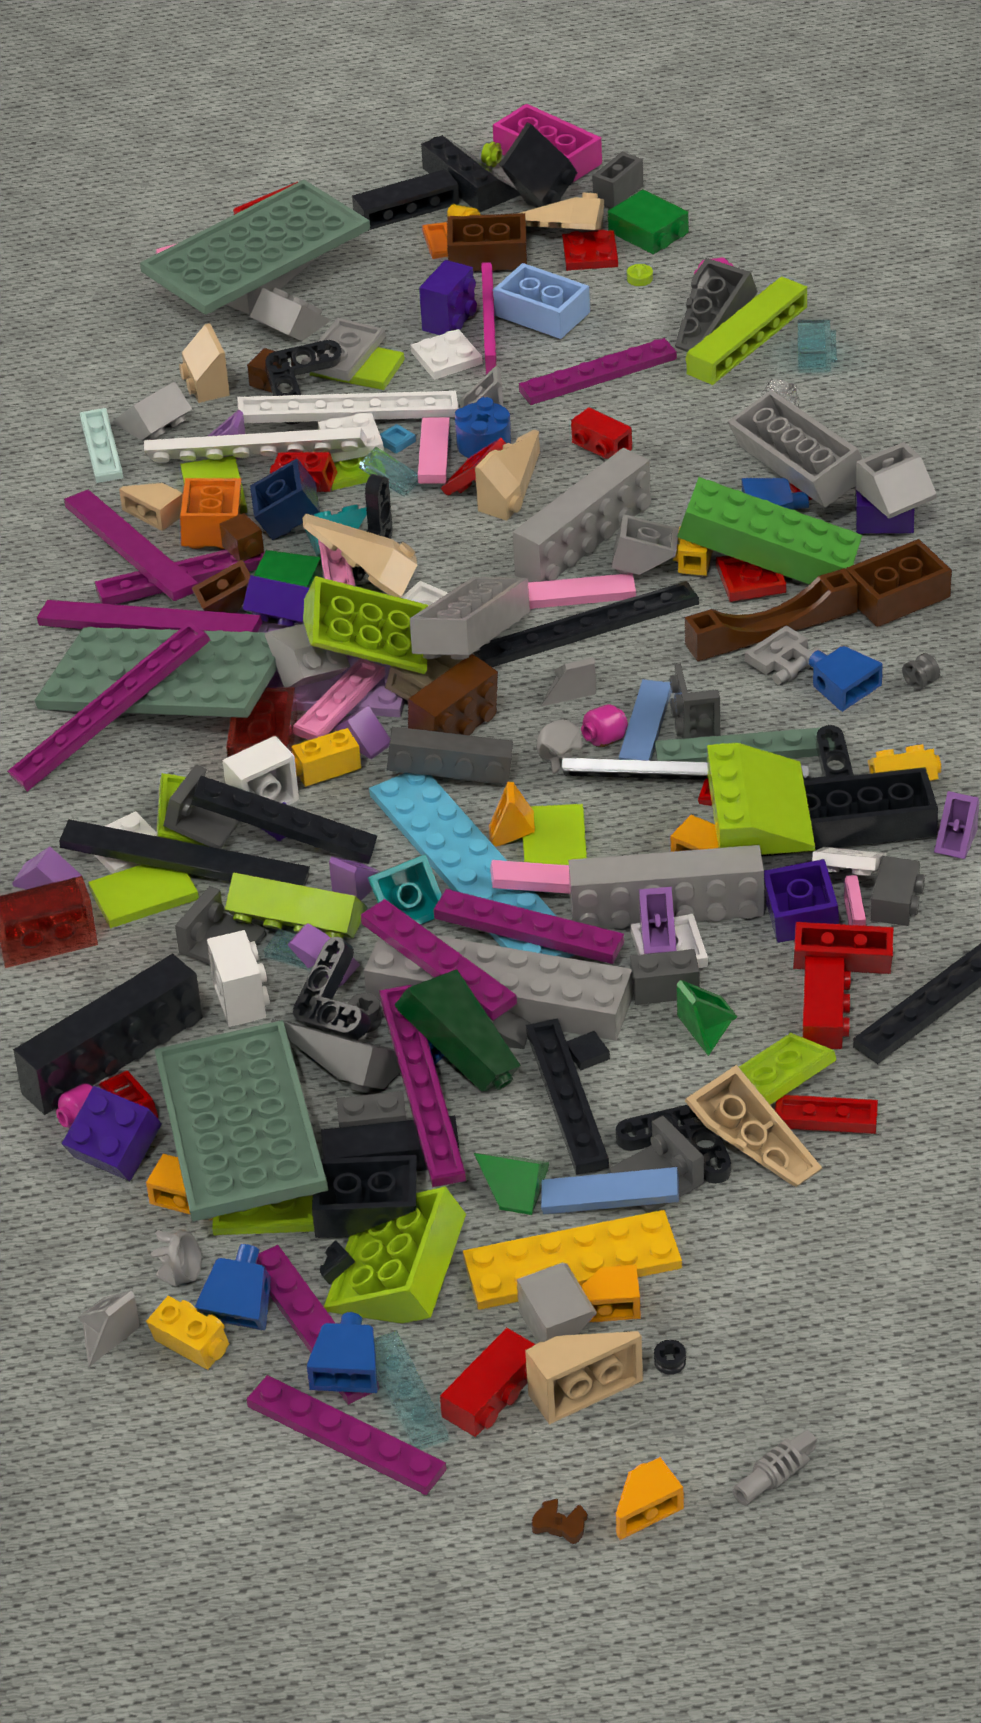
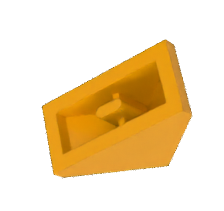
(511, 818)

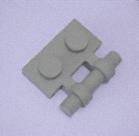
(777, 650)

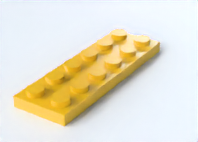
(631, 1240)

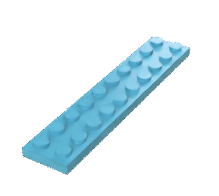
(452, 845)

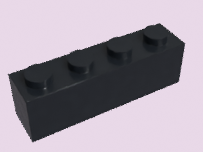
(407, 199)
(376, 1140)

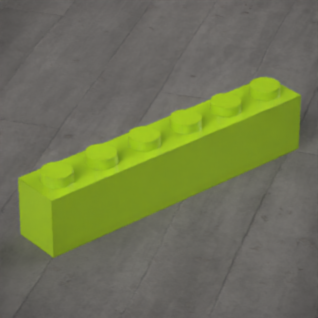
(746, 330)

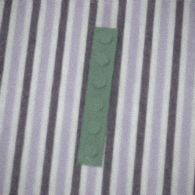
(785, 743)

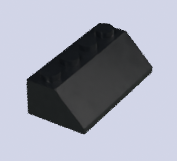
(476, 182)

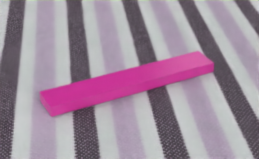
(488, 317)

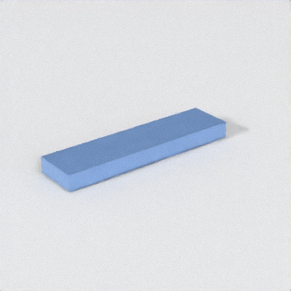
(646, 720)
(610, 1190)

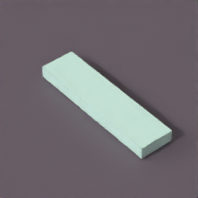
(101, 445)

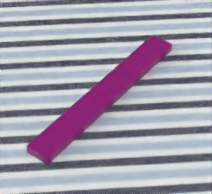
(131, 545)
(83, 614)
(108, 706)
(423, 1094)

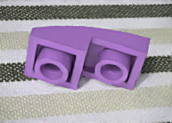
(308, 944)

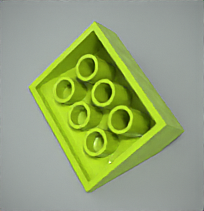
(362, 623)
(758, 799)
(400, 1262)

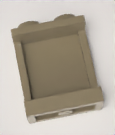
(407, 682)

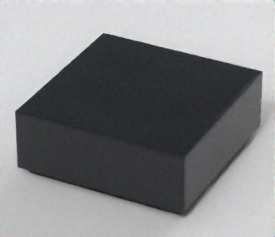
(588, 1050)

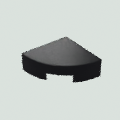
(336, 1262)

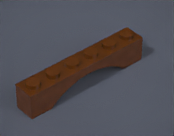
(825, 599)

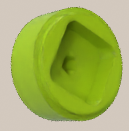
(639, 275)

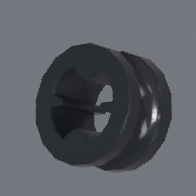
(670, 1366)

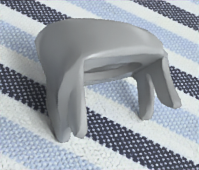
(561, 738)
(178, 1264)

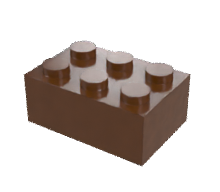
(487, 239)
(900, 582)
(456, 699)

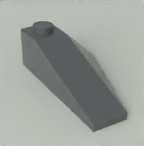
(715, 297)
(346, 1058)

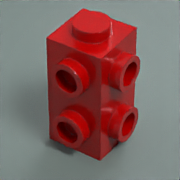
(600, 433)
(318, 464)

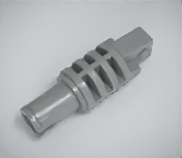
(776, 1467)

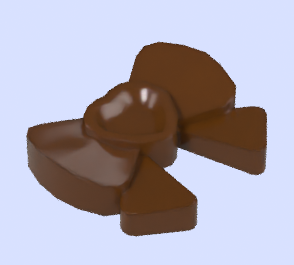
(557, 1524)

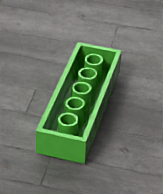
(766, 533)

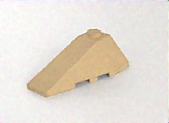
(573, 213)
(506, 475)
(383, 559)
(748, 1122)

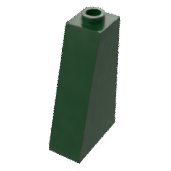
(460, 1029)

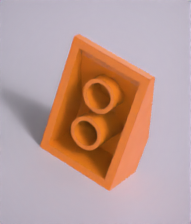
(205, 506)

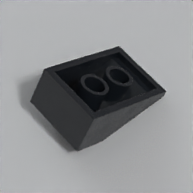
(537, 168)
(364, 1194)

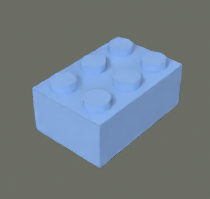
(541, 300)

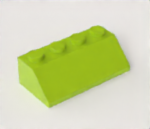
(293, 906)

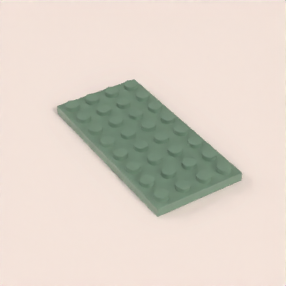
(254, 246)
(215, 681)
(239, 1121)

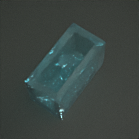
(815, 346)

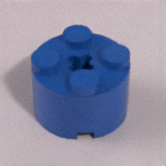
(481, 425)

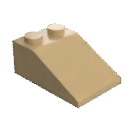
(581, 1370)

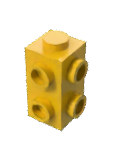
(692, 558)
(326, 757)
(914, 757)
(188, 1332)

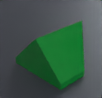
(703, 1014)
(513, 1180)

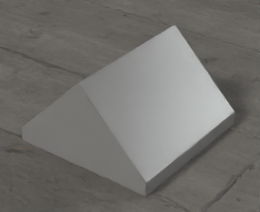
(553, 1303)

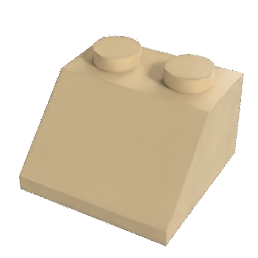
(205, 366)

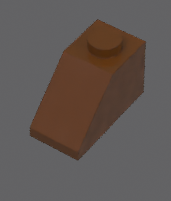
(224, 590)

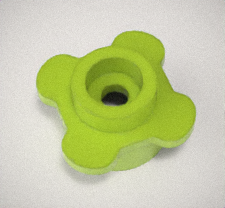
(491, 154)

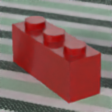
(864, 947)
(826, 1001)
(487, 1384)

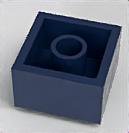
(284, 499)

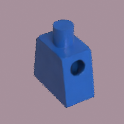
(776, 491)
(845, 676)
(237, 1290)
(344, 1357)

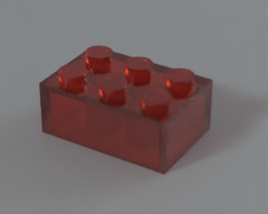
(270, 717)
(46, 922)

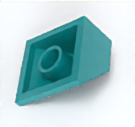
(409, 888)

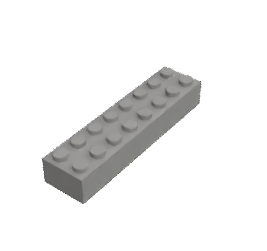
(547, 987)

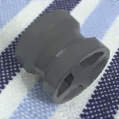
(921, 671)
(369, 1004)

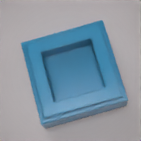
(397, 438)

